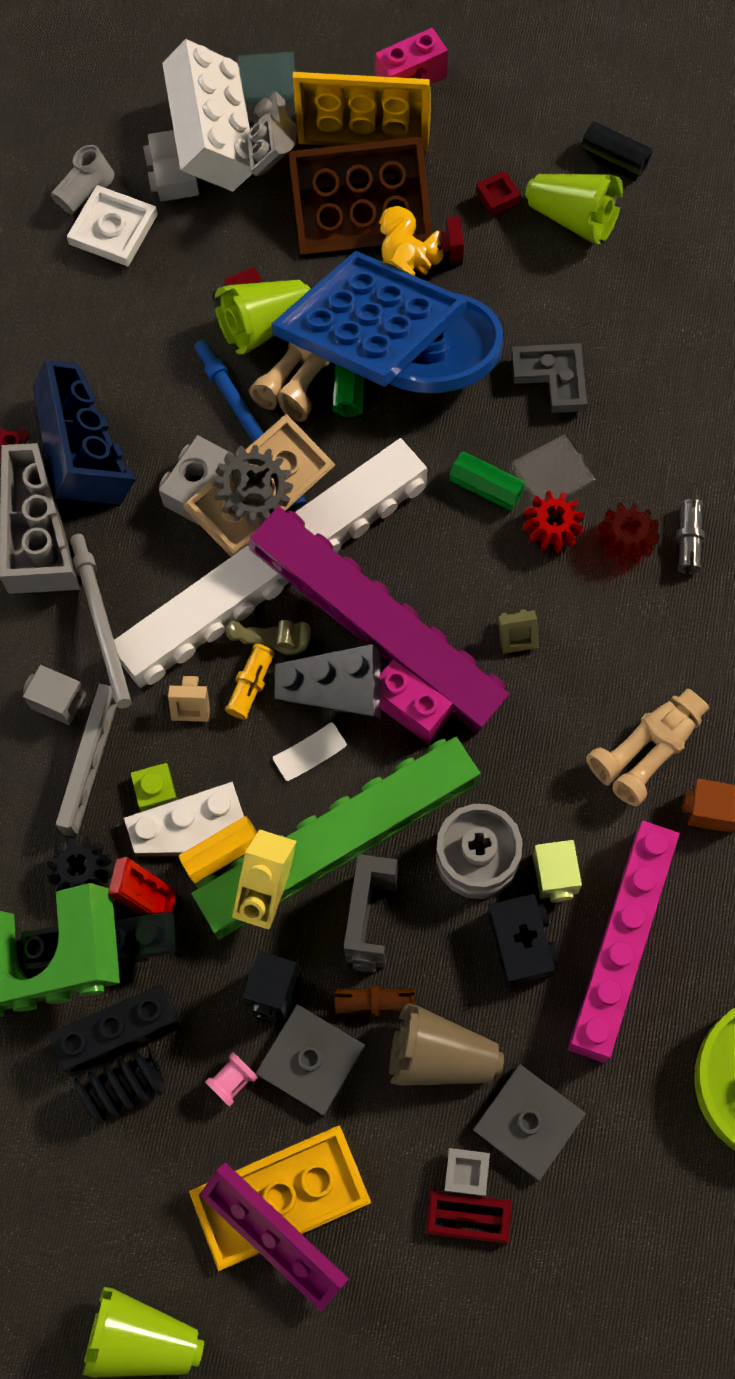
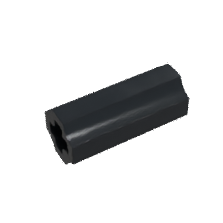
(616, 148)

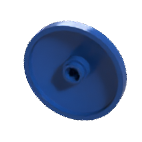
(458, 355)

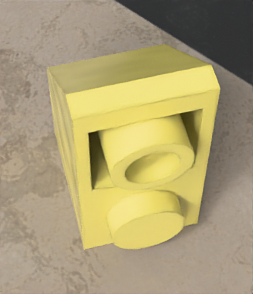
(263, 878)

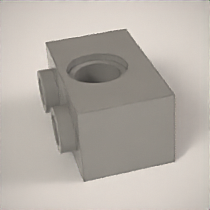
(194, 460)

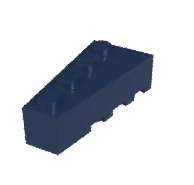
(76, 439)

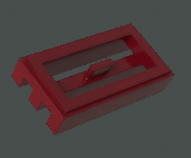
(503, 1221)

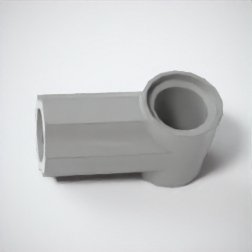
(88, 171)

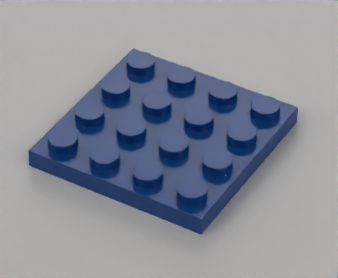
(369, 317)

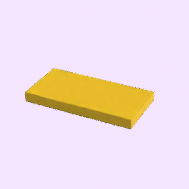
(303, 1183)

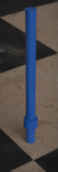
(218, 373)

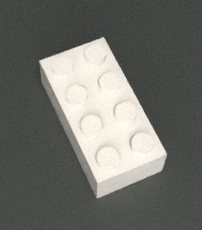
(208, 115)

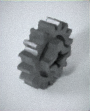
(245, 473)

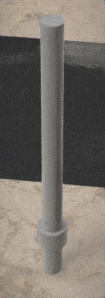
(85, 568)

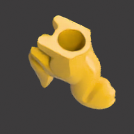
(404, 250)

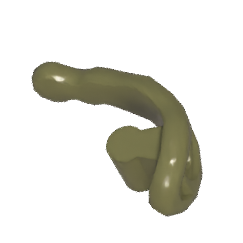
(285, 639)

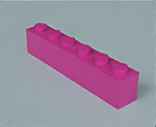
(623, 942)

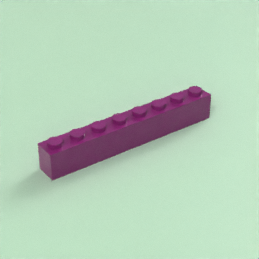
(376, 617)

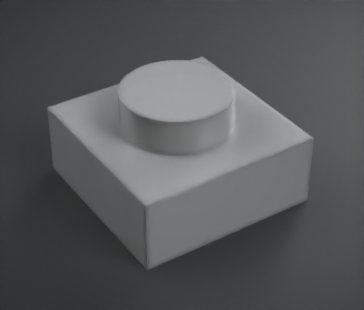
(467, 1172)

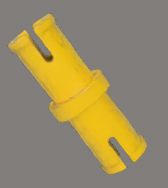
(249, 681)

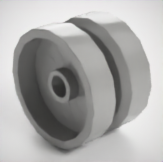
(484, 829)

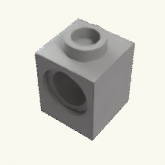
(54, 694)

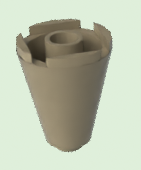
(440, 1052)

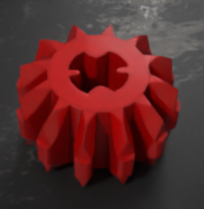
(557, 508)

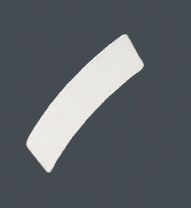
(310, 752)

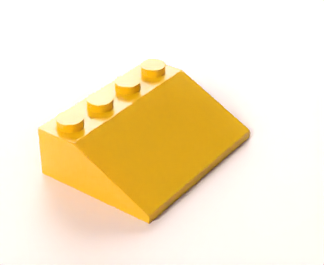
(360, 108)

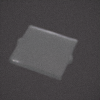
(553, 468)

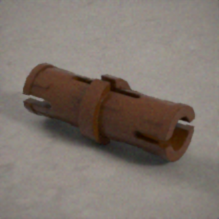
(373, 1000)

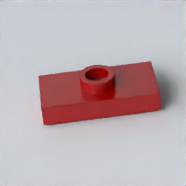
(140, 889)

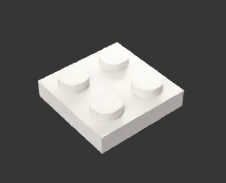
(112, 225)

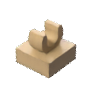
(189, 701)

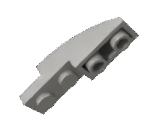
(271, 135)

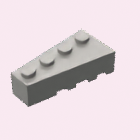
(31, 528)

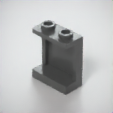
(370, 874)

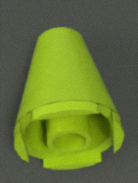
(577, 202)
(252, 307)
(138, 1340)

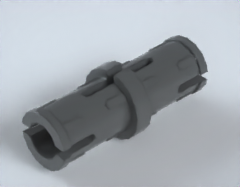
(690, 536)

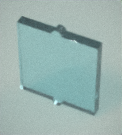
(265, 74)

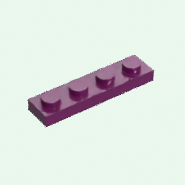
(273, 1236)

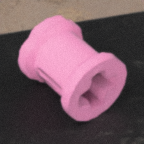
(231, 1079)

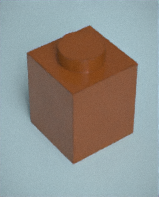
(710, 805)

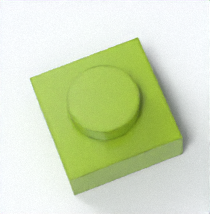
(153, 786)

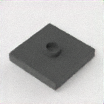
(310, 1060)
(529, 1122)

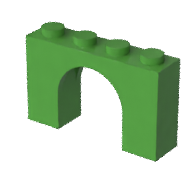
(83, 958)

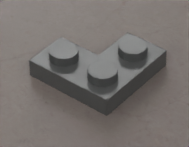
(559, 366)

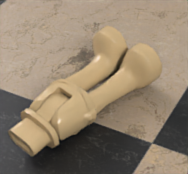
(292, 398)
(666, 728)

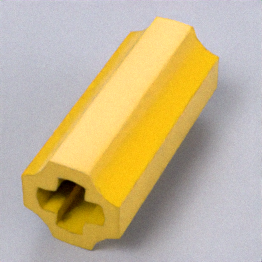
(218, 850)

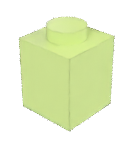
(557, 870)

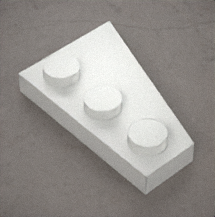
(184, 822)

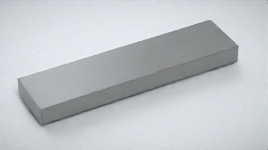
(87, 761)

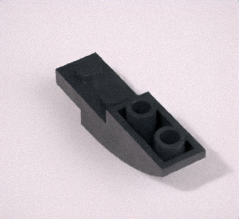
(135, 939)

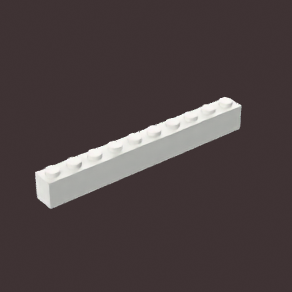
(245, 580)

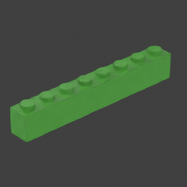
(353, 826)

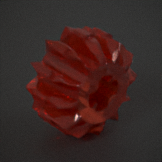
(623, 544)

